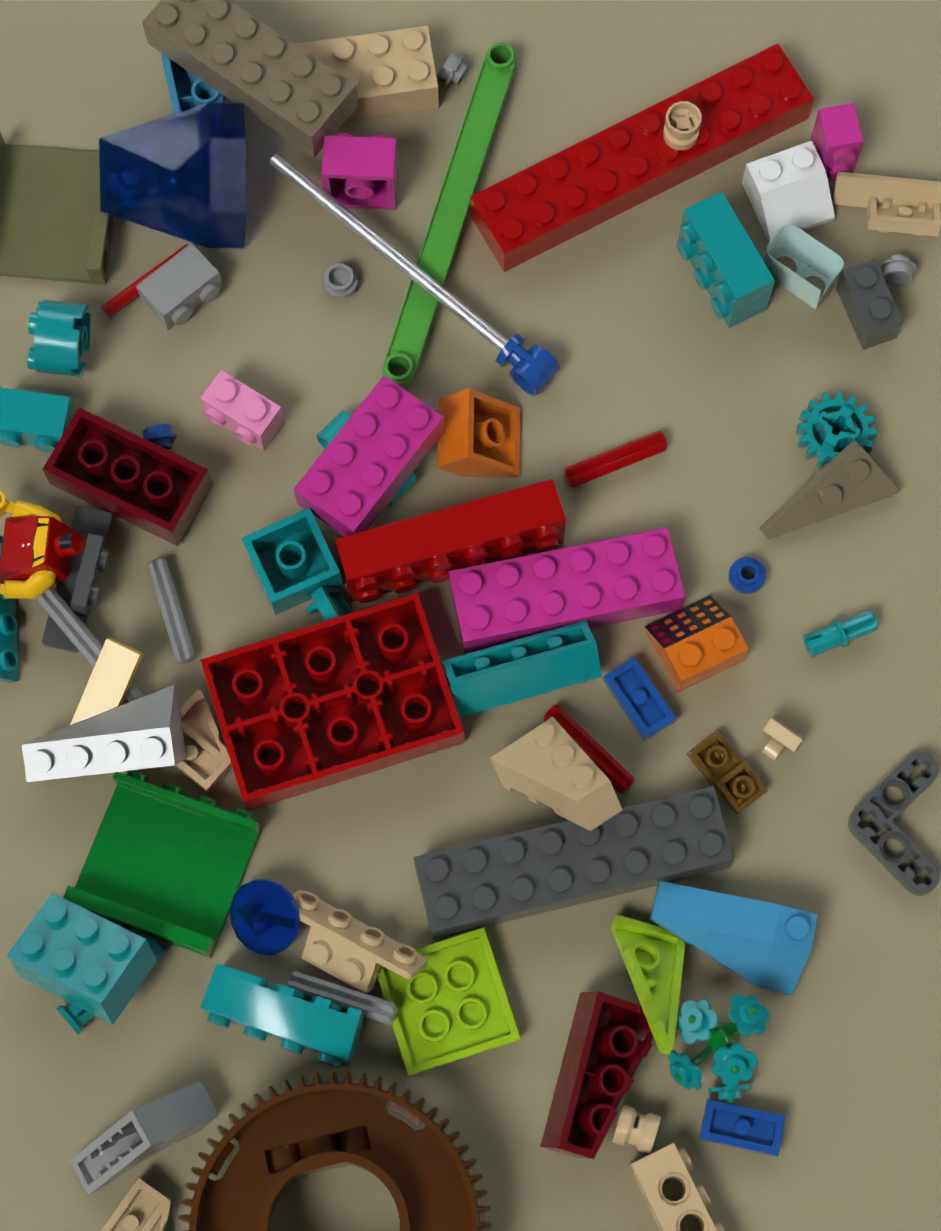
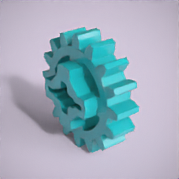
(821, 424)

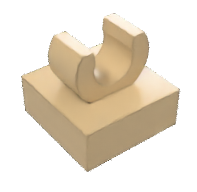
(782, 736)

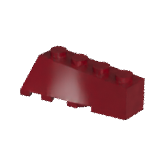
(595, 1072)

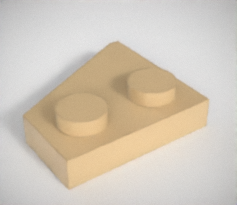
(205, 749)

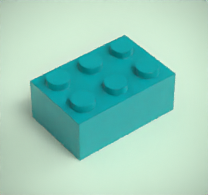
(724, 260)
(82, 958)

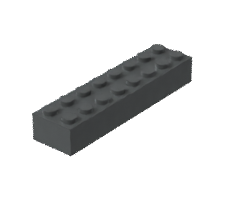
(571, 865)

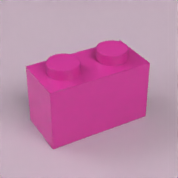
(837, 139)

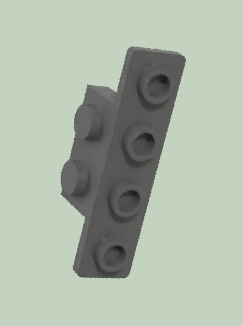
(80, 586)

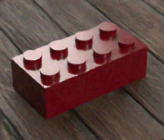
(128, 476)

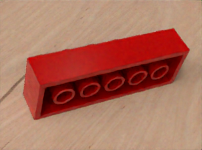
(451, 539)

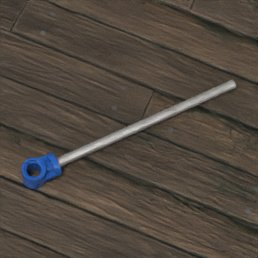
(530, 368)

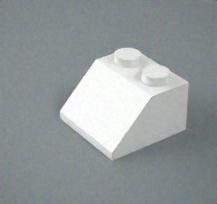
(789, 189)

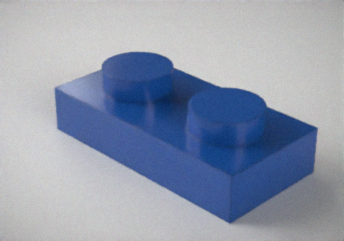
(639, 699)
(742, 1127)

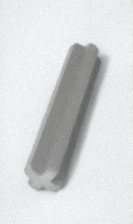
(171, 611)
(372, 1007)

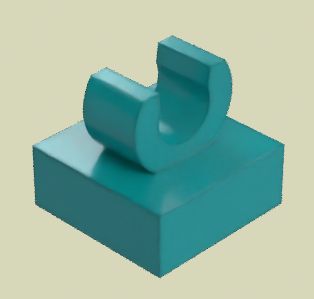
(330, 603)

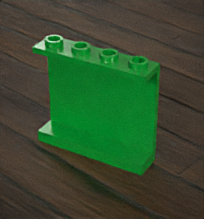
(166, 863)

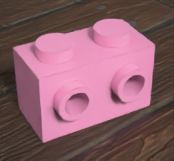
(242, 410)

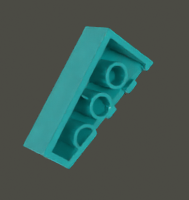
(282, 1015)

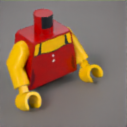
(34, 549)

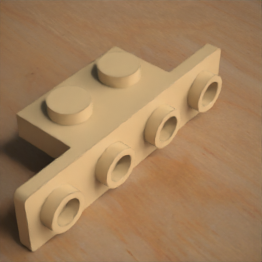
(892, 202)
(350, 947)

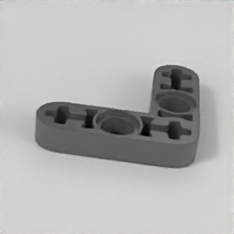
(884, 816)

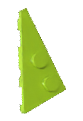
(655, 968)

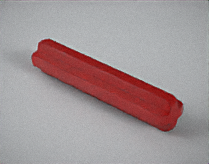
(615, 459)
(615, 772)

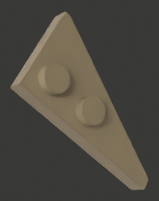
(841, 486)

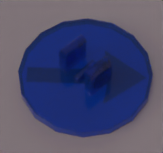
(265, 916)

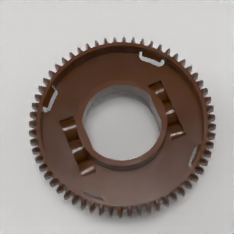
(334, 1128)

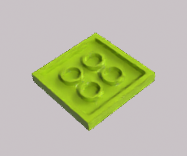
(451, 1005)

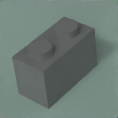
(869, 304)

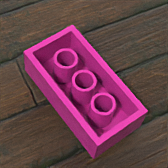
(369, 458)

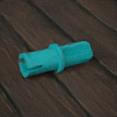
(840, 633)

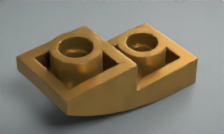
(726, 772)

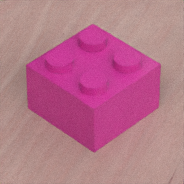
(361, 170)

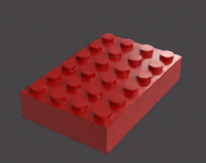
(332, 701)

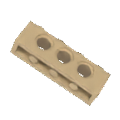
(665, 1164)

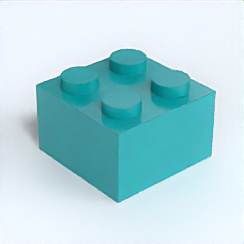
(291, 560)

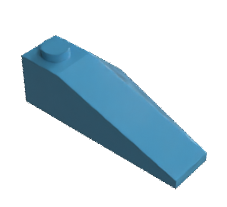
(750, 936)

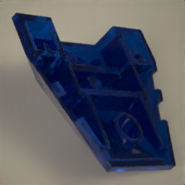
(181, 175)

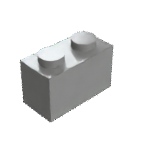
(180, 287)

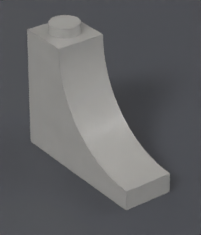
(143, 1134)

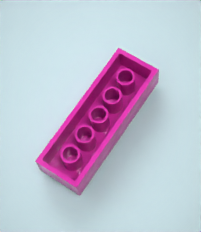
(559, 587)

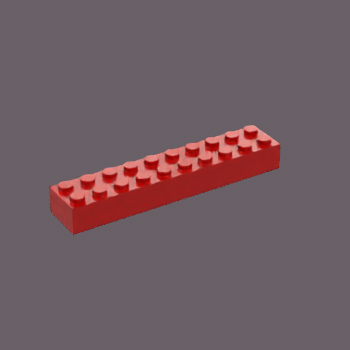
(634, 162)

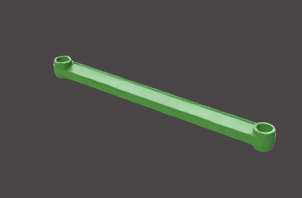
(451, 211)

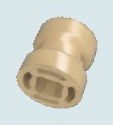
(678, 118)
(636, 1129)

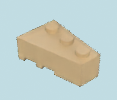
(559, 774)

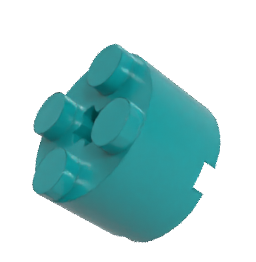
(60, 338)

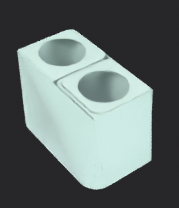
(805, 251)

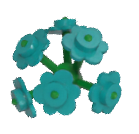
(729, 1056)

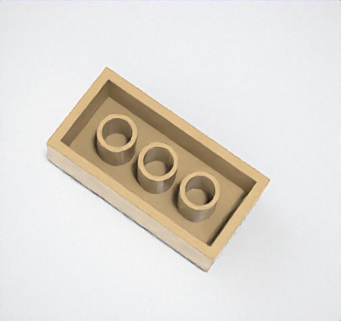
(389, 68)

